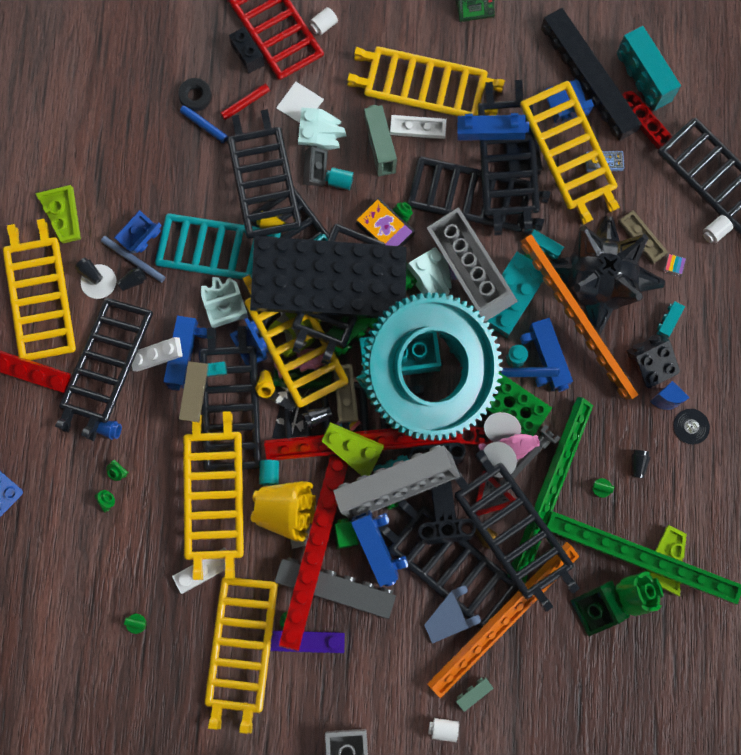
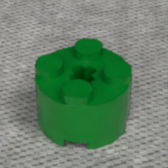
(639, 594)

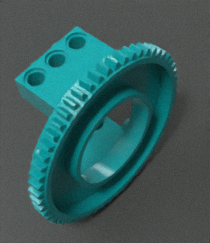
(468, 341)

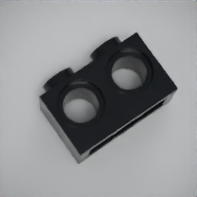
(246, 50)

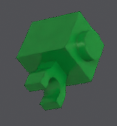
(344, 534)

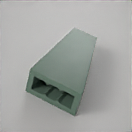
(380, 140)

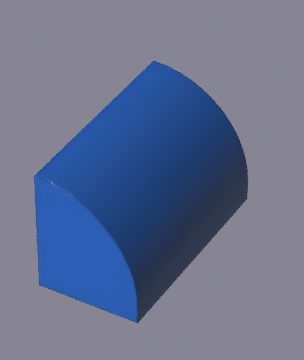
(669, 397)

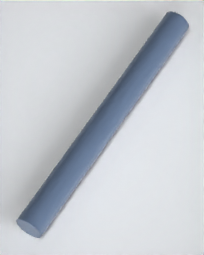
(133, 259)

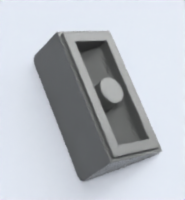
(315, 166)

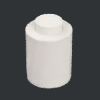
(323, 21)
(717, 229)
(444, 730)

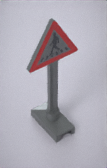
(491, 484)

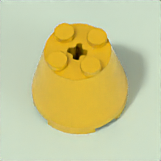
(285, 509)

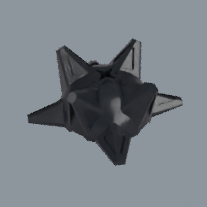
(606, 271)

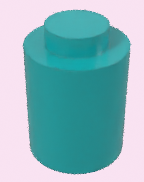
(339, 178)
(516, 356)
(269, 472)

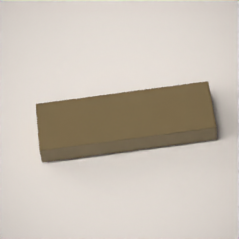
(635, 226)
(193, 391)
(346, 397)

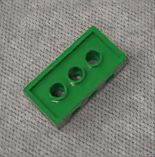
(521, 401)

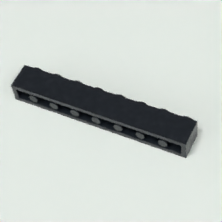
(590, 74)

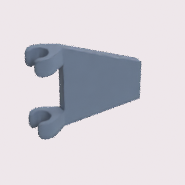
(449, 618)

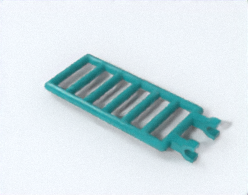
(204, 224)

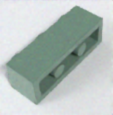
(474, 694)

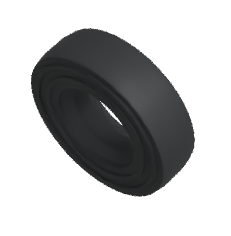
(195, 83)

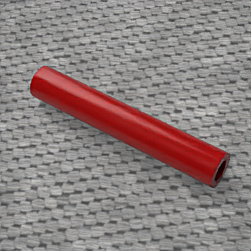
(245, 101)

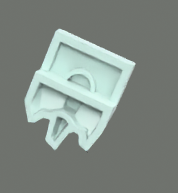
(319, 129)
(431, 272)
(223, 302)

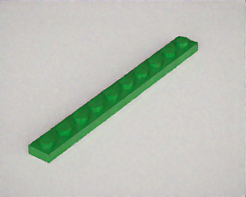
(555, 477)
(645, 558)

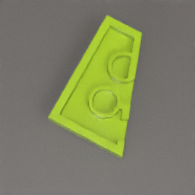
(62, 212)
(353, 448)
(673, 545)

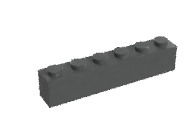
(341, 590)

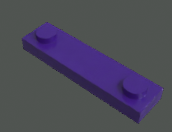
(313, 642)

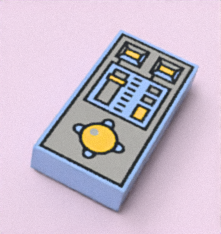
(613, 158)

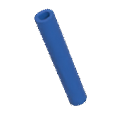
(204, 124)
(532, 372)

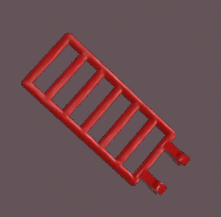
(262, 46)

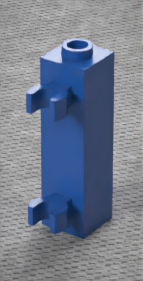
(492, 127)
(187, 330)
(550, 354)
(375, 548)

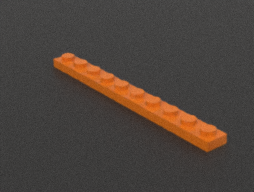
(582, 323)
(494, 628)

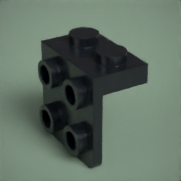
(655, 360)

